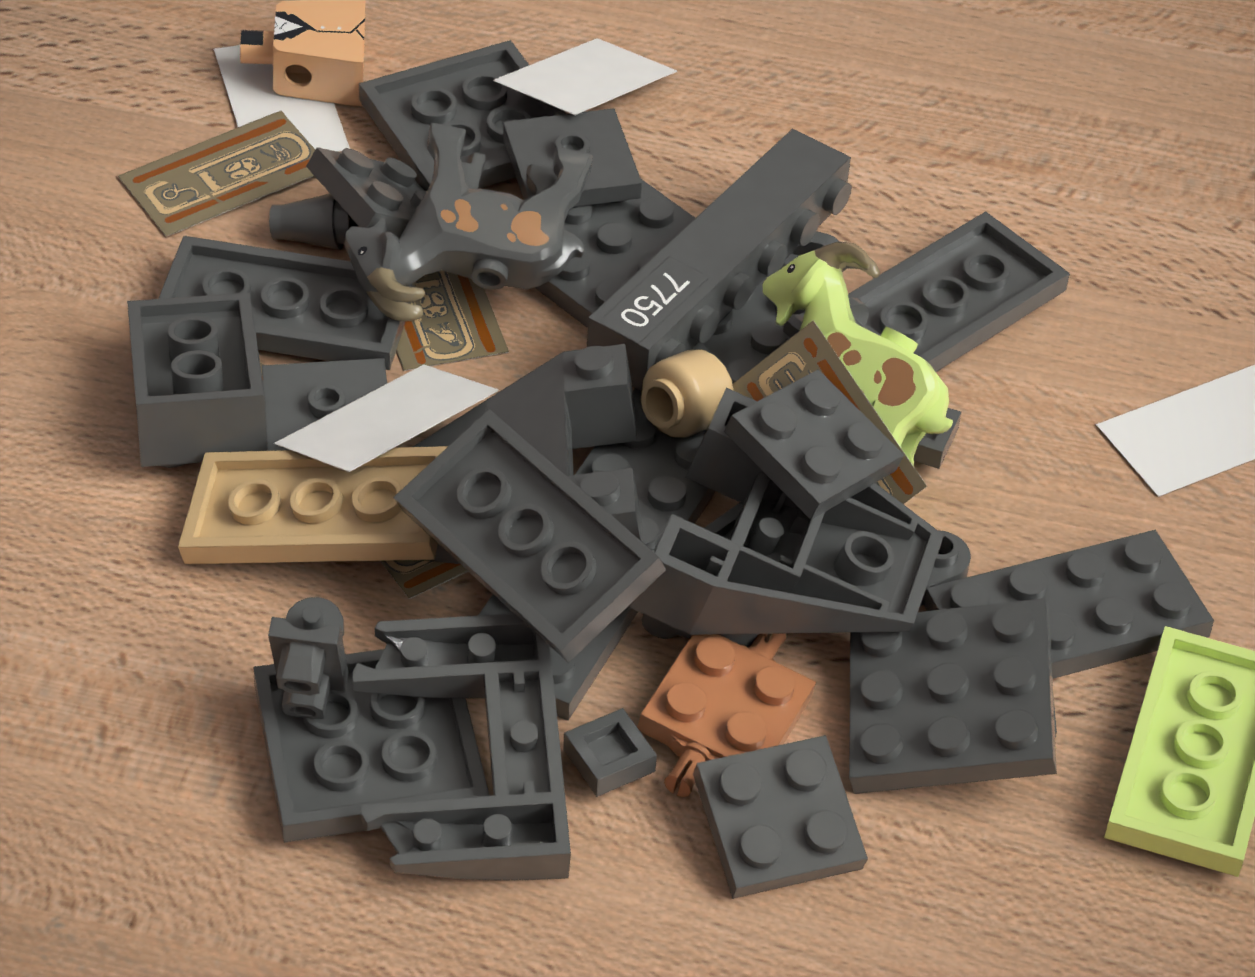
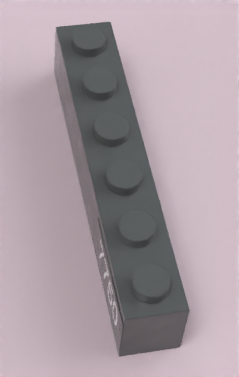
(724, 253)

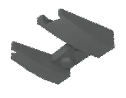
(524, 824)

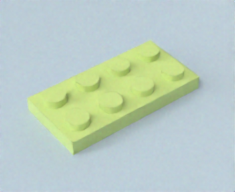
(1192, 756)

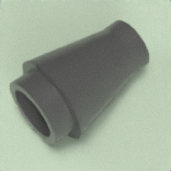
(311, 221)

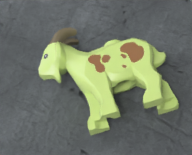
(892, 377)

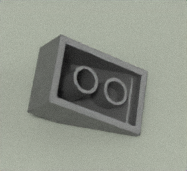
(196, 378)

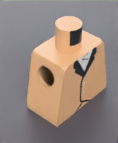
(312, 49)

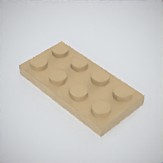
(303, 509)

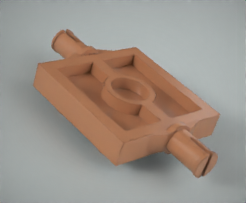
(724, 702)

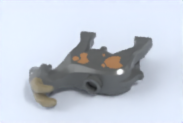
(472, 229)

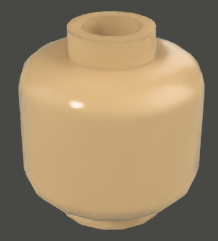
(684, 392)

